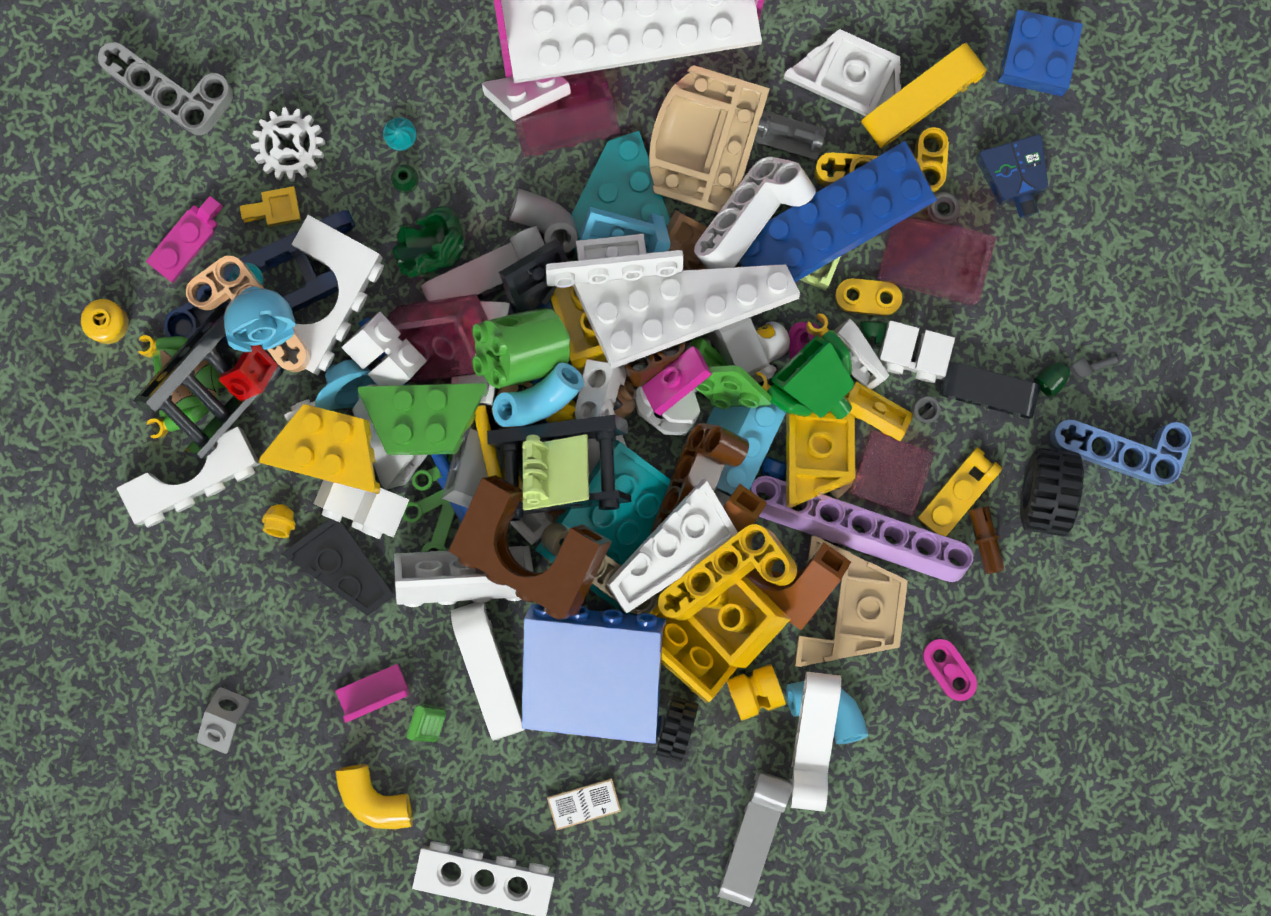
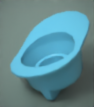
(343, 385)

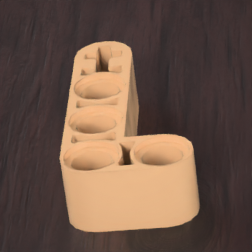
(224, 290)

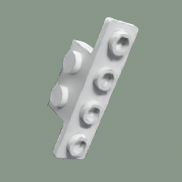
(613, 259)

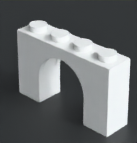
(354, 269)

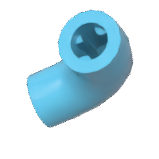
(539, 400)
(849, 722)

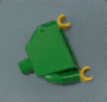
(815, 377)

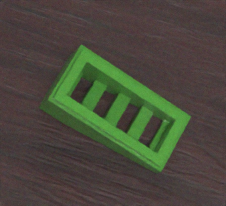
(426, 723)

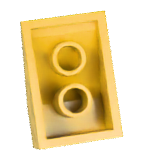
(582, 337)
(738, 620)

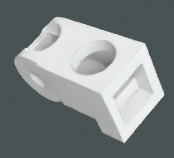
(599, 389)

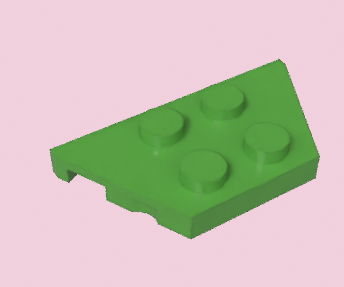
(422, 416)

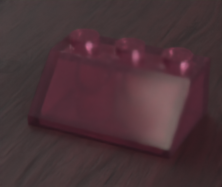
(571, 120)
(440, 334)

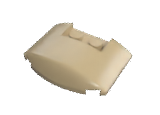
(705, 137)

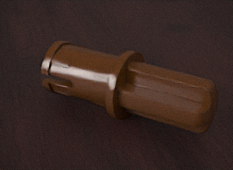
(986, 540)

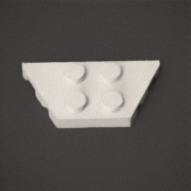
(849, 72)

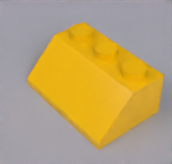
(692, 658)

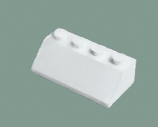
(442, 579)

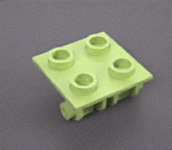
(555, 471)

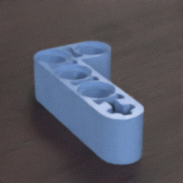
(1116, 446)

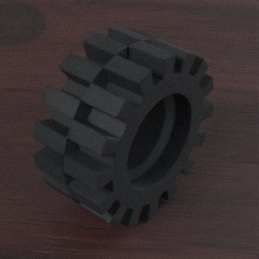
(677, 729)

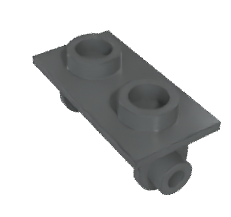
(790, 135)

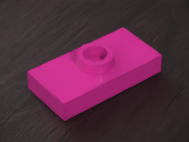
(676, 380)

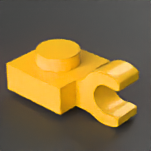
(278, 208)

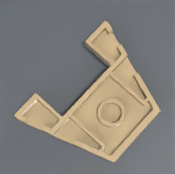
(866, 615)

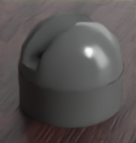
(929, 414)

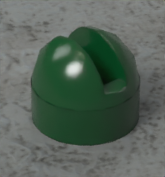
(872, 328)

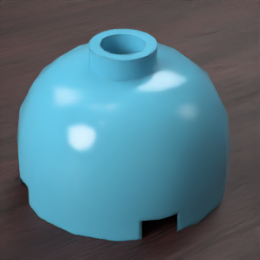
(258, 318)

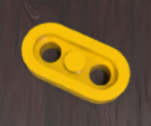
(869, 297)

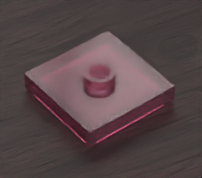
(891, 473)

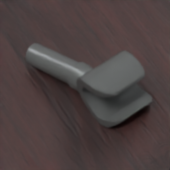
(1082, 368)

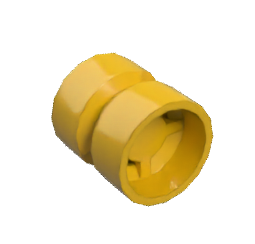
(756, 692)

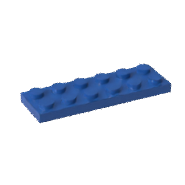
(843, 214)

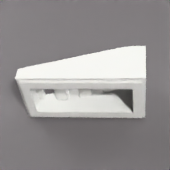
(862, 356)

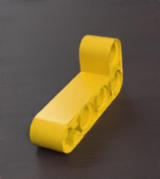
(924, 95)
(928, 161)
(721, 578)

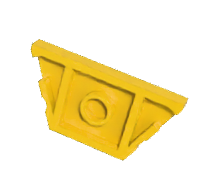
(326, 448)
(818, 455)

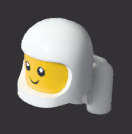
(775, 344)

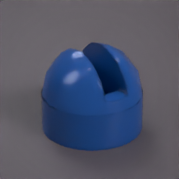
(773, 468)

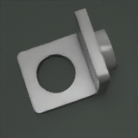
(220, 725)

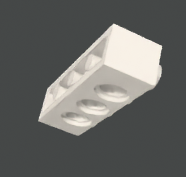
(431, 879)

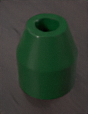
(407, 185)
(1054, 378)

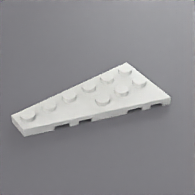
(660, 312)

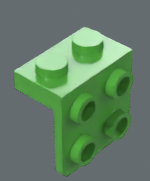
(728, 384)

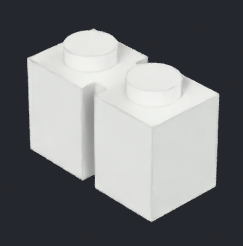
(378, 337)
(931, 357)

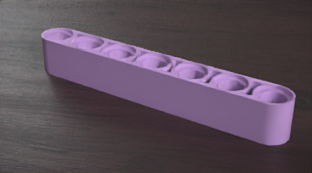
(875, 527)

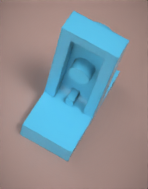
(607, 224)

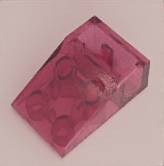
(937, 259)

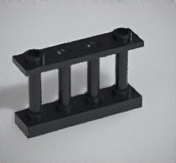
(180, 371)
(602, 428)

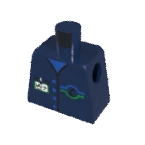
(1016, 173)

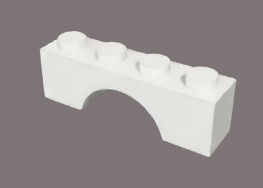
(150, 498)

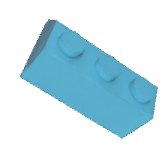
(759, 428)

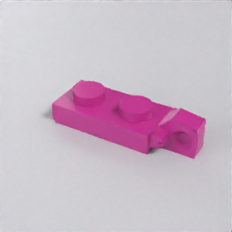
(185, 240)

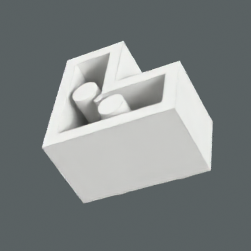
(369, 511)

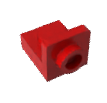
(249, 374)

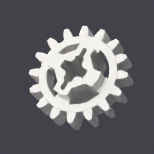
(296, 134)

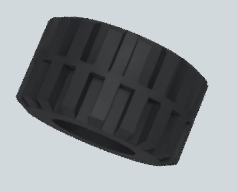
(1051, 491)

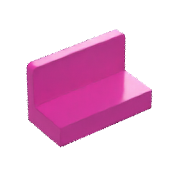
(372, 692)

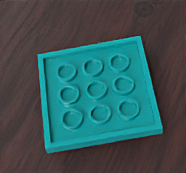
(632, 521)

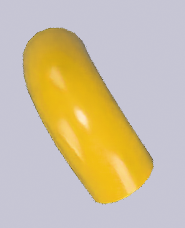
(367, 804)

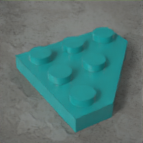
(621, 183)

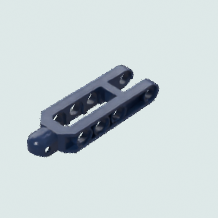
(188, 318)

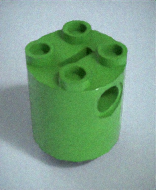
(520, 347)

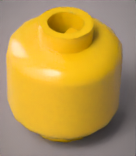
(114, 326)

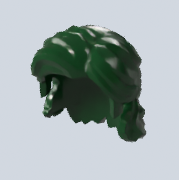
(432, 246)

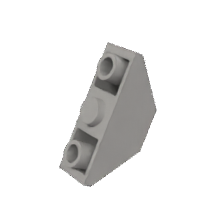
(740, 346)

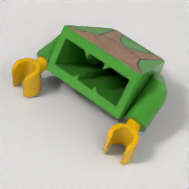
(162, 351)

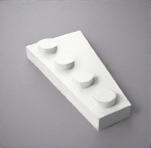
(674, 547)

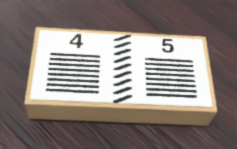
(584, 804)

